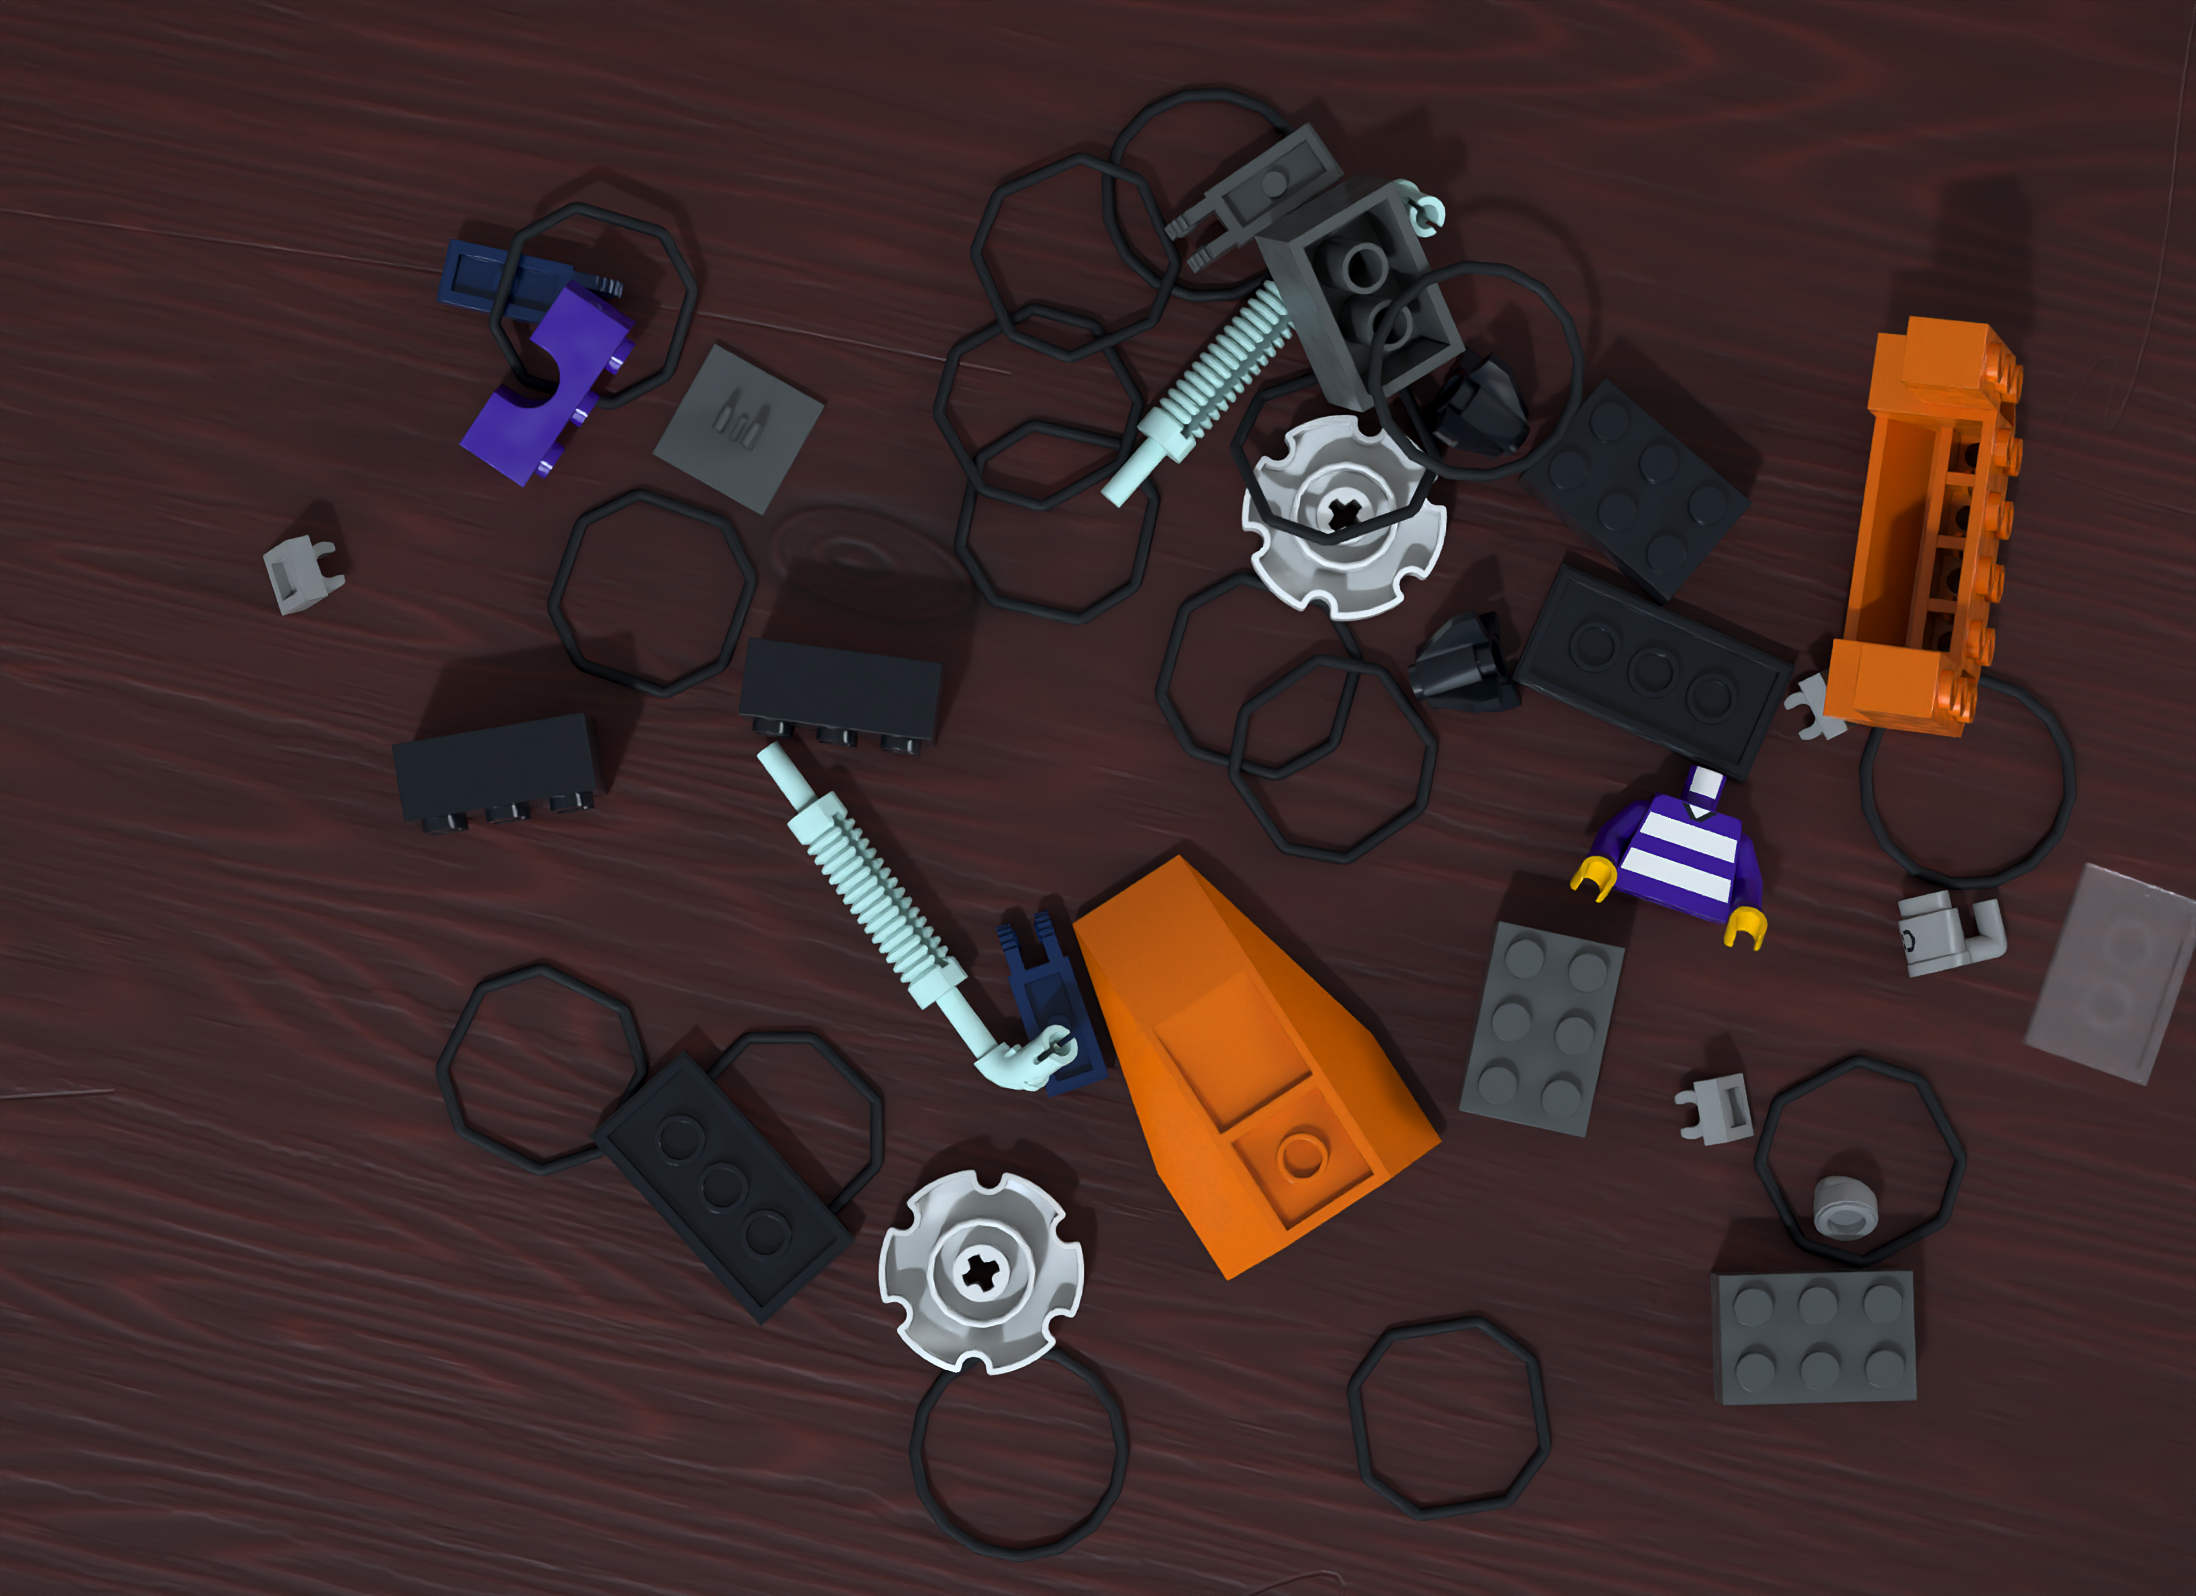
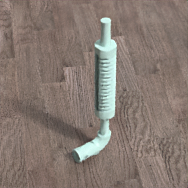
(1229, 365)
(903, 934)

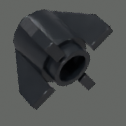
(1479, 408)
(1465, 667)

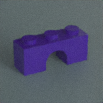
(521, 432)

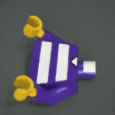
(1682, 857)

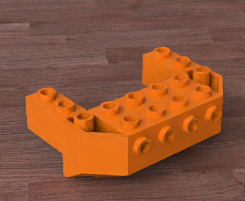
(1933, 403)

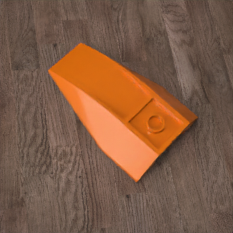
(1242, 1069)

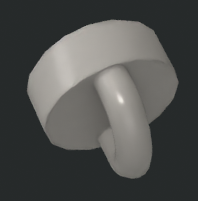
(1844, 1208)

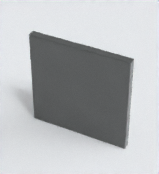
(738, 429)

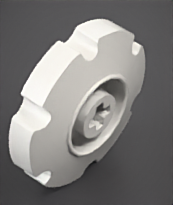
(1342, 467)
(963, 1320)

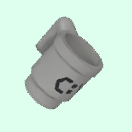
(1935, 935)

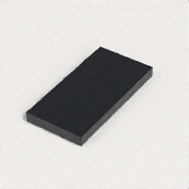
(1653, 673)
(722, 1187)

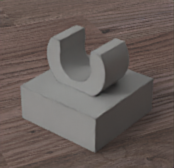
(297, 574)
(1813, 694)
(1721, 1109)

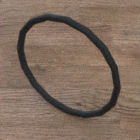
(1116, 155)
(1577, 375)
(2012, 872)
(1037, 1551)

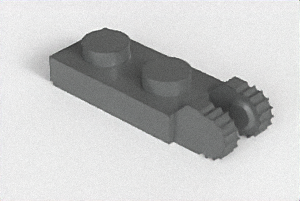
(1260, 194)

